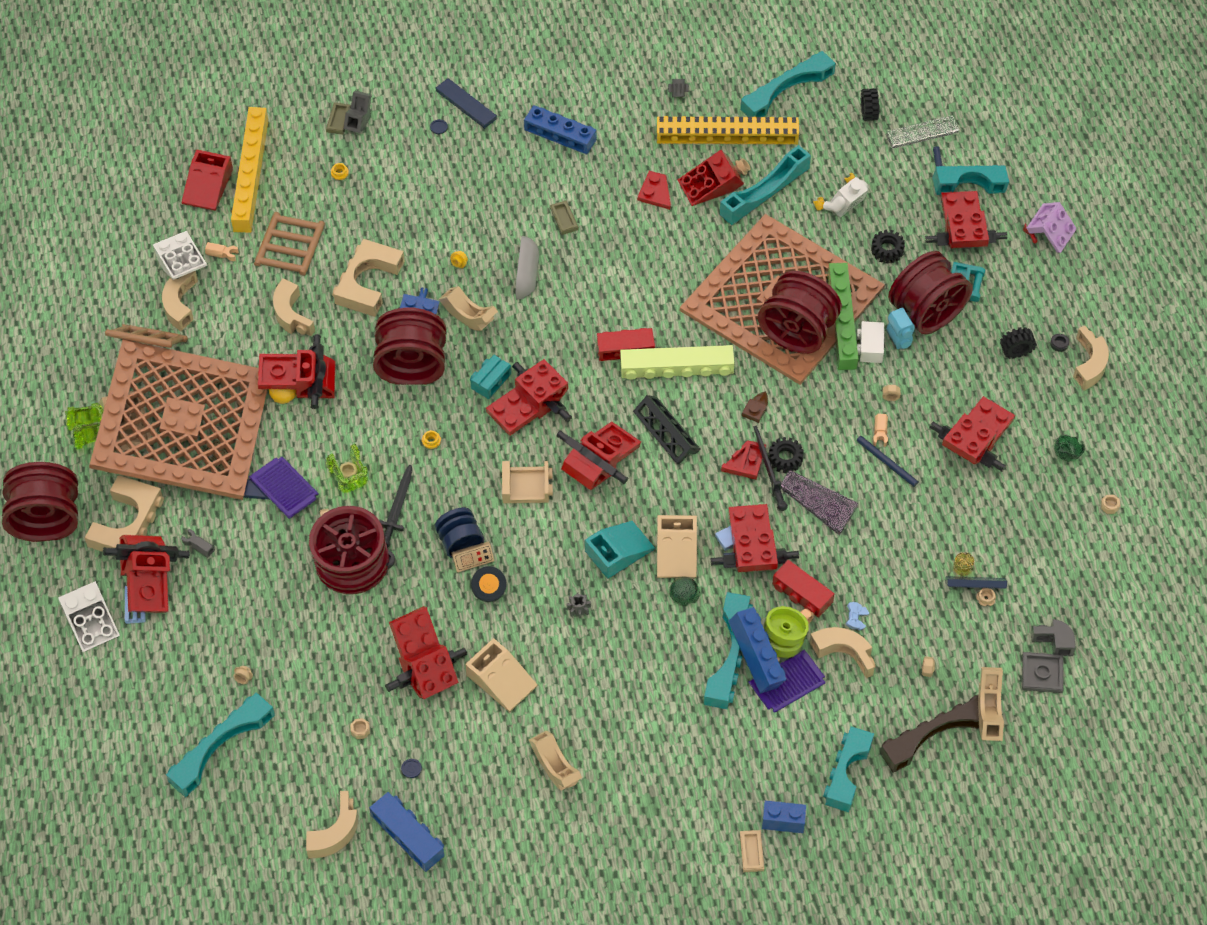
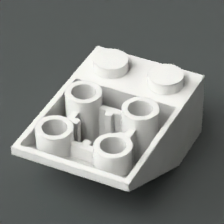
(178, 255)
(88, 616)

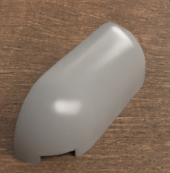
(527, 268)

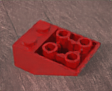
(207, 179)
(710, 179)

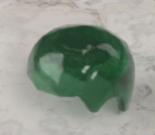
(1068, 448)
(684, 590)

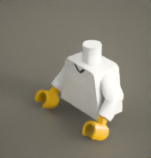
(846, 197)

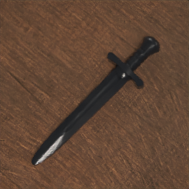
(775, 485)
(395, 511)

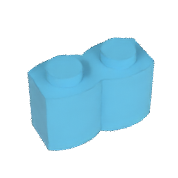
(900, 328)

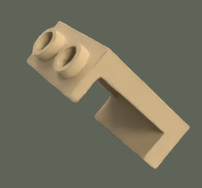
(526, 484)

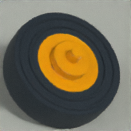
(488, 584)

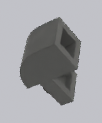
(360, 112)
(1059, 634)

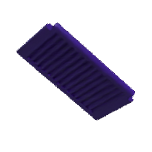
(284, 486)
(801, 678)

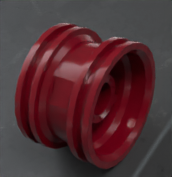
(930, 292)
(799, 312)
(409, 346)
(40, 501)
(344, 537)

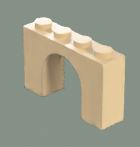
(367, 256)
(134, 493)

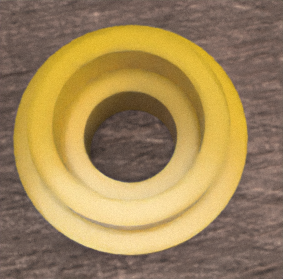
(339, 167)
(459, 259)
(431, 435)

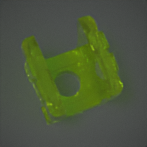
(81, 421)
(353, 482)

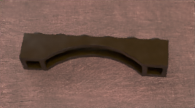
(901, 750)

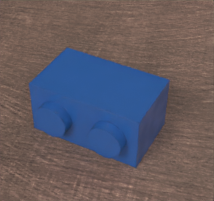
(784, 816)

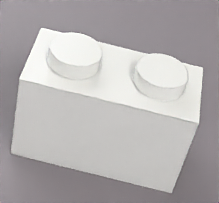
(871, 342)

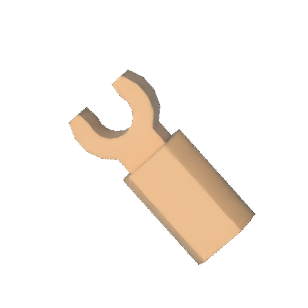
(221, 251)
(880, 429)

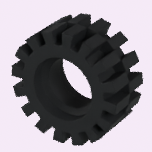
(870, 104)
(891, 238)
(1018, 342)
(786, 445)

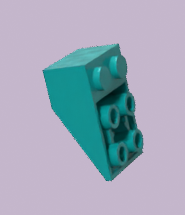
(617, 547)

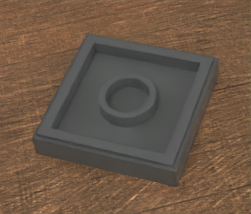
(1042, 672)

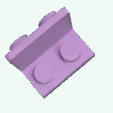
(1054, 223)

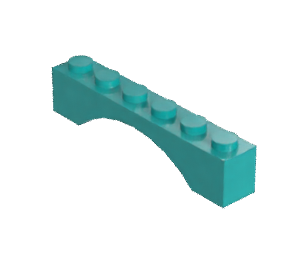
(814, 69)
(743, 202)
(719, 685)
(250, 716)

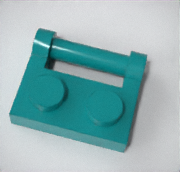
(966, 270)

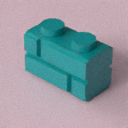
(490, 376)

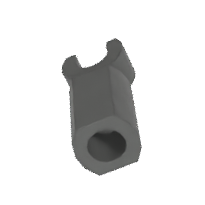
(198, 544)

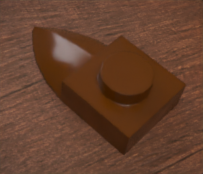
(756, 407)

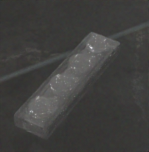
(922, 132)

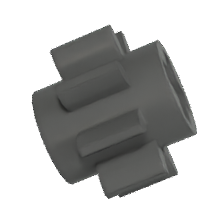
(678, 87)
(578, 605)

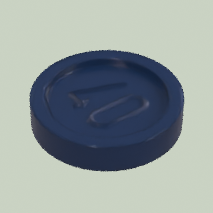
(438, 126)
(411, 768)

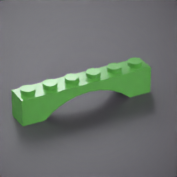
(844, 325)

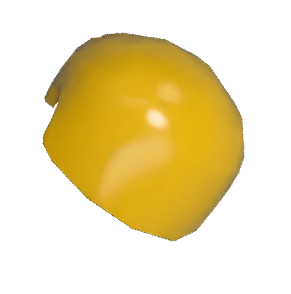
(282, 395)

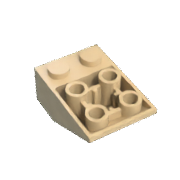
(676, 546)
(500, 675)

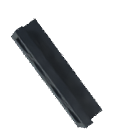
(672, 426)

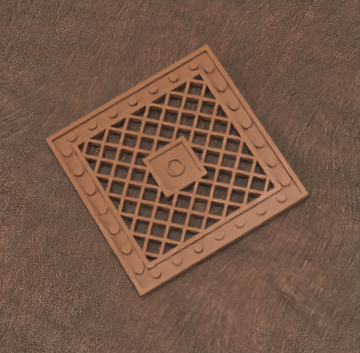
(764, 232)
(180, 419)

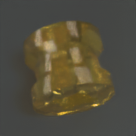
(963, 559)

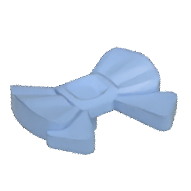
(855, 610)

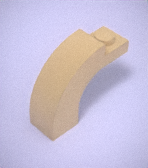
(283, 300)
(465, 310)
(175, 311)
(1092, 370)
(845, 641)
(989, 704)
(553, 761)
(333, 839)

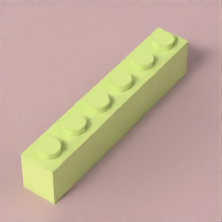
(677, 362)

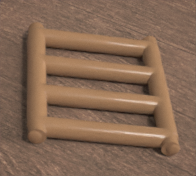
(307, 255)
(146, 335)

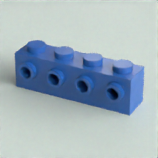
(560, 129)
(757, 650)
(407, 831)

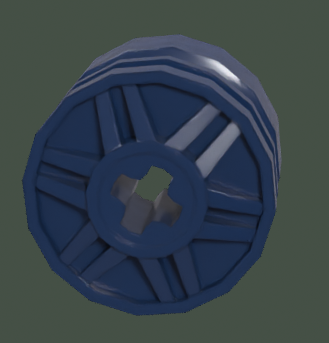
(458, 530)

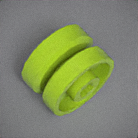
(786, 630)

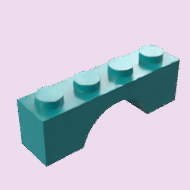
(991, 178)
(856, 747)

